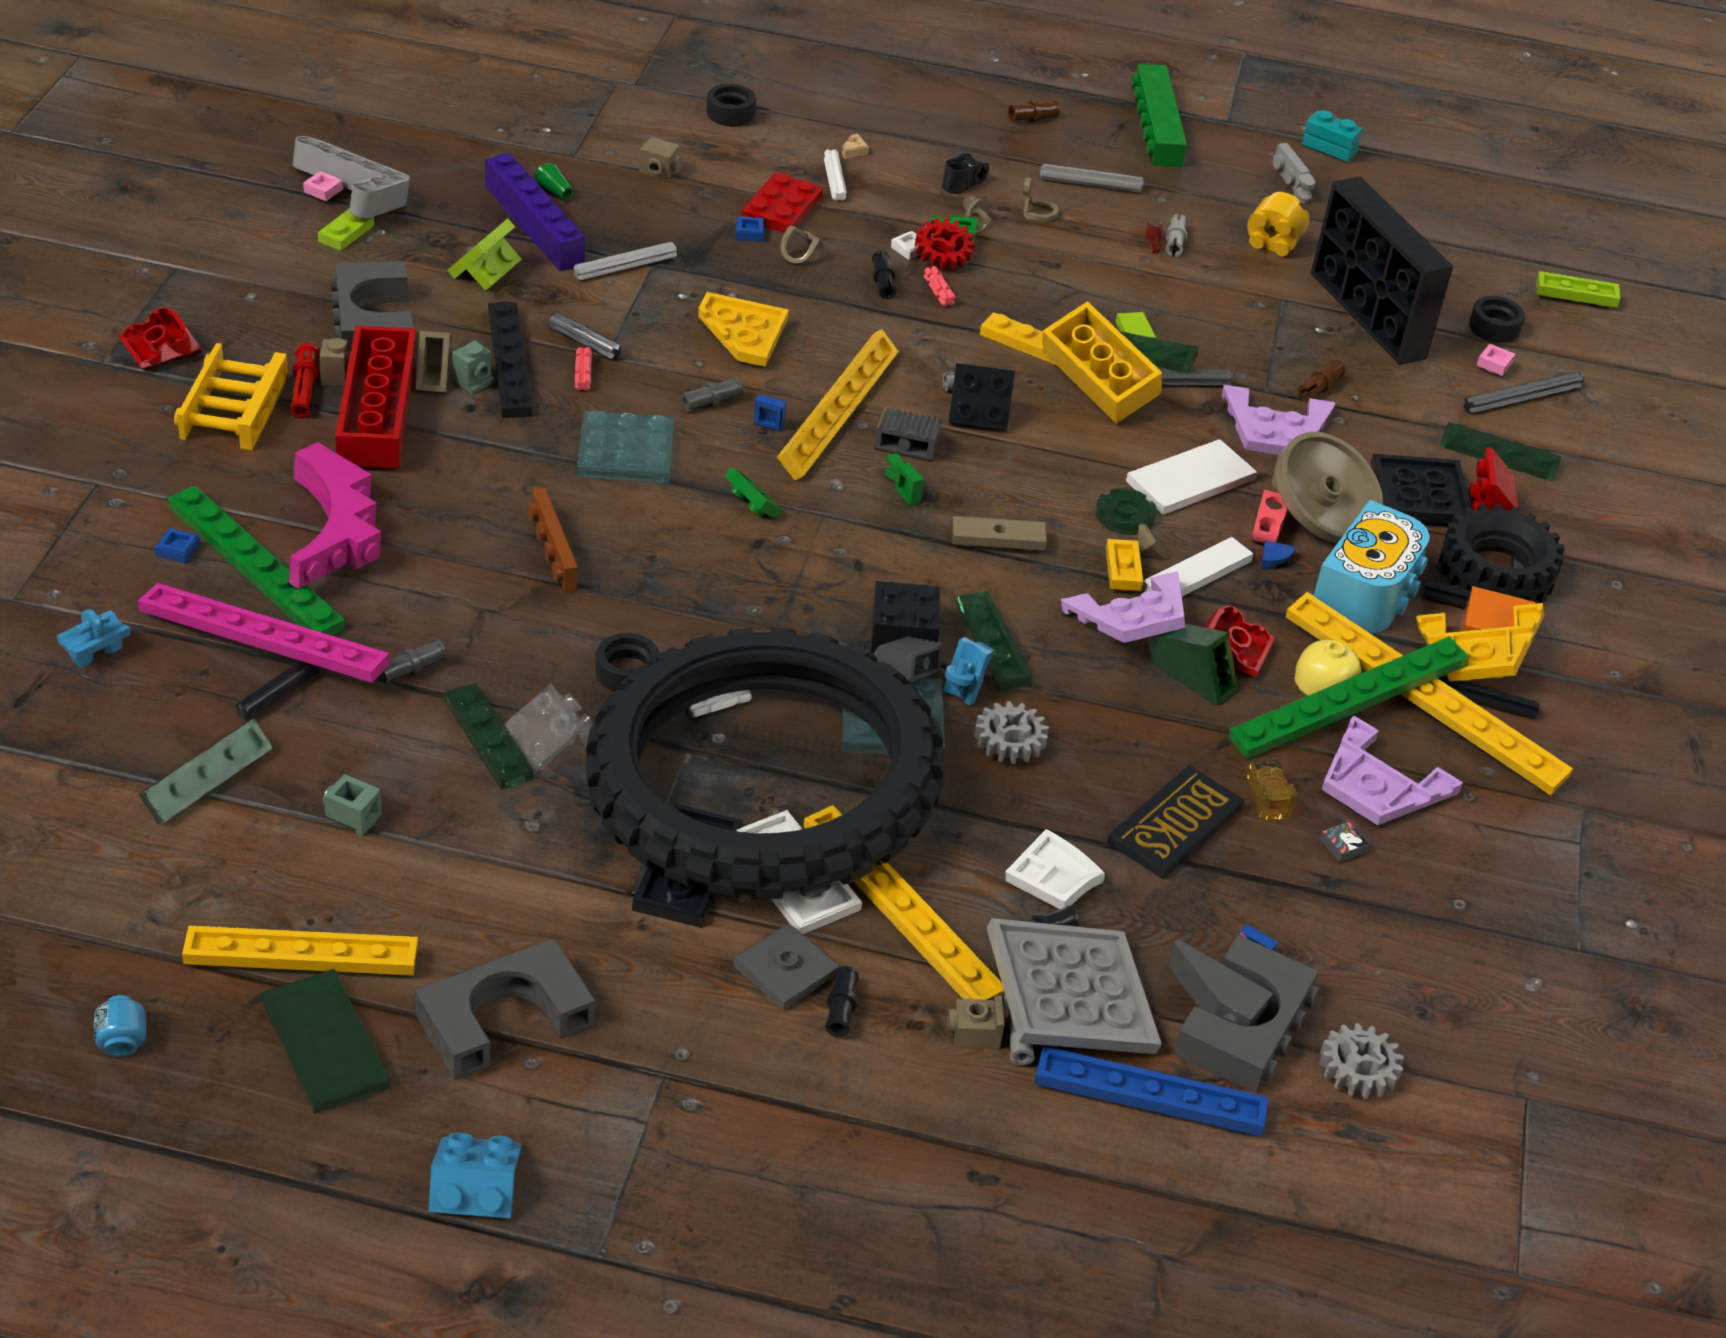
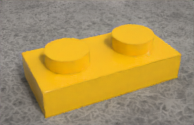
(1124, 565)

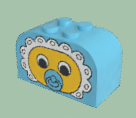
(1374, 567)

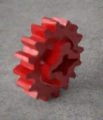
(944, 244)

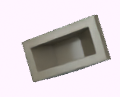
(434, 361)

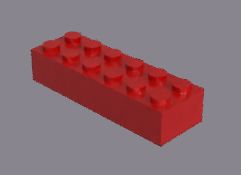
(377, 396)

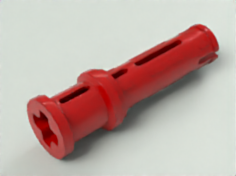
(305, 373)

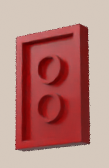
(783, 202)

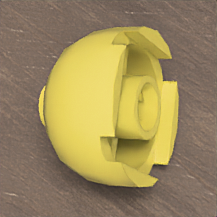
(1325, 665)

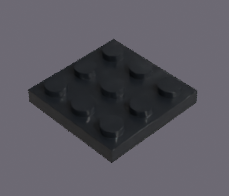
(1422, 486)

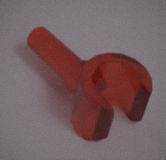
(1154, 234)

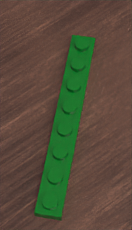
(254, 561)
(1347, 697)

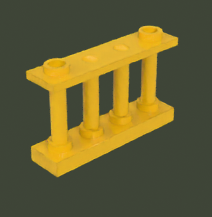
(254, 410)

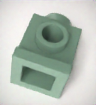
(472, 367)
(353, 803)

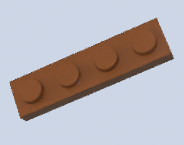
(555, 543)

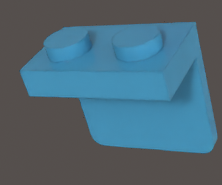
(474, 1176)

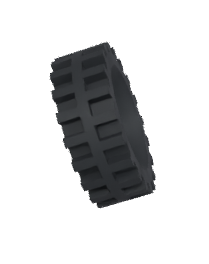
(1503, 533)

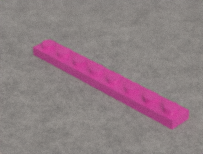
(264, 632)

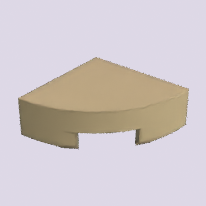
(854, 147)

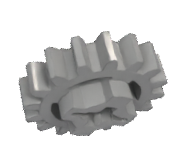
(1011, 732)
(1361, 1060)

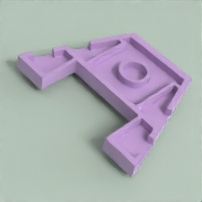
(1269, 429)
(1137, 617)
(1377, 788)

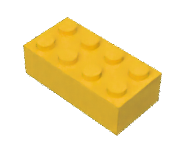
(1102, 362)

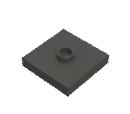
(786, 966)

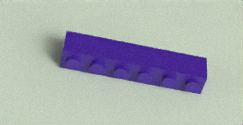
(534, 211)

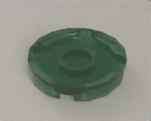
(1125, 510)

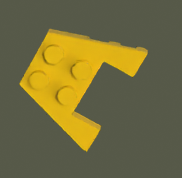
(1490, 651)

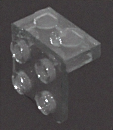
(548, 726)

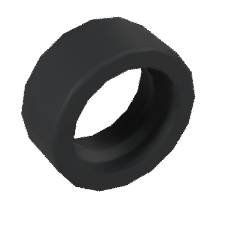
(737, 114)
(1495, 330)
(621, 646)

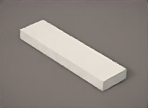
(1207, 565)

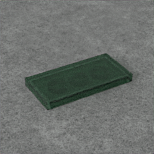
(325, 1041)

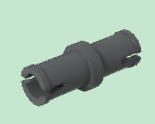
(711, 394)
(413, 660)

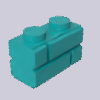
(1332, 135)

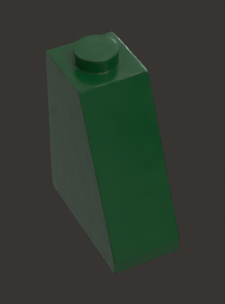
(1198, 659)

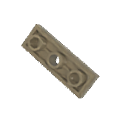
(998, 533)

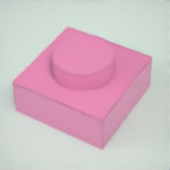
(323, 186)
(1495, 360)

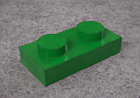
(746, 488)

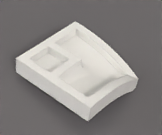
(1054, 871)

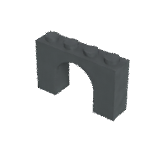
(366, 284)
(535, 974)
(1249, 1052)

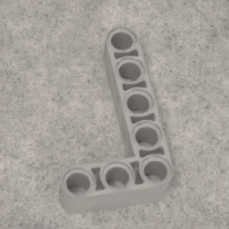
(373, 185)

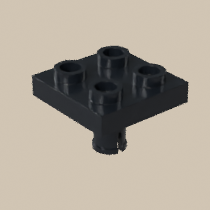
(981, 396)

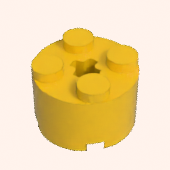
(1277, 223)

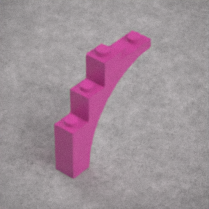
(351, 515)

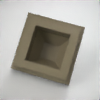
(1150, 544)

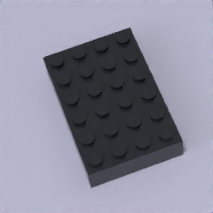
(1381, 270)

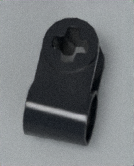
(963, 173)

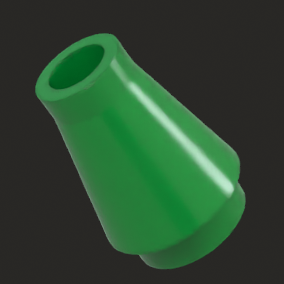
(552, 179)

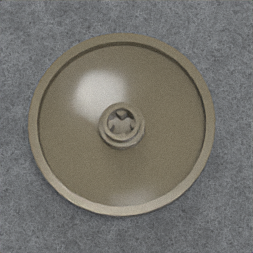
(1325, 483)

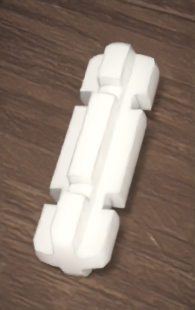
(719, 702)

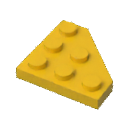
(744, 326)

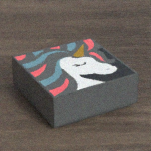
(1344, 841)

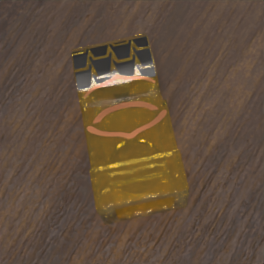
(1269, 784)

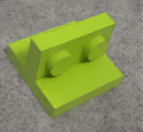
(489, 258)

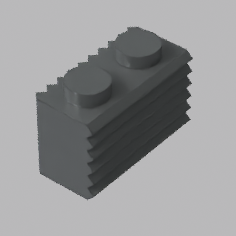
(908, 434)
(912, 657)

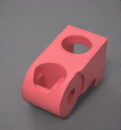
(1269, 521)

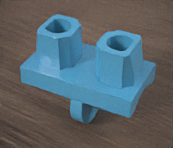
(92, 635)
(967, 670)

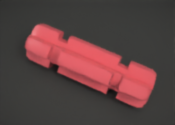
(939, 286)
(583, 368)

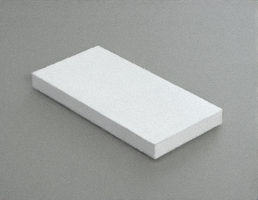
(1191, 476)
(812, 910)

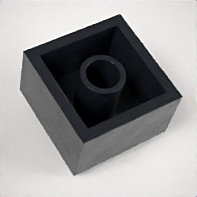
(903, 612)

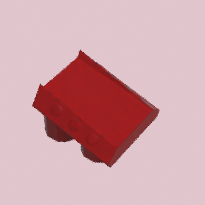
(159, 339)
(1247, 641)

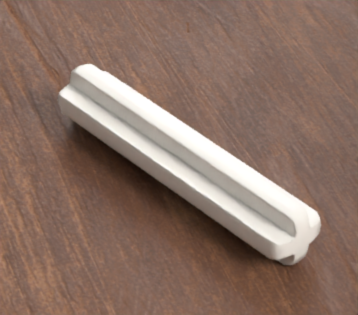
(835, 175)

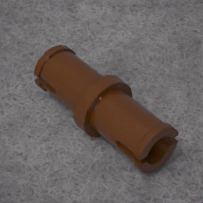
(1033, 111)
(1321, 380)

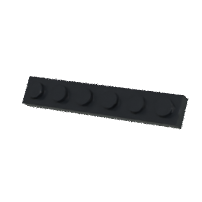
(509, 360)

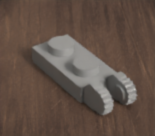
(1294, 172)

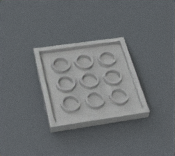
(1072, 987)

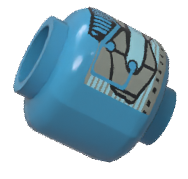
(120, 1026)

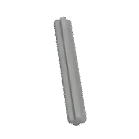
(1091, 178)
(624, 261)

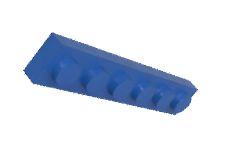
(1152, 1091)

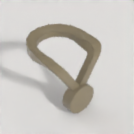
(1027, 190)
(972, 206)
(804, 234)

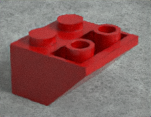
(1493, 484)

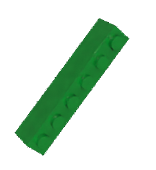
(1159, 115)

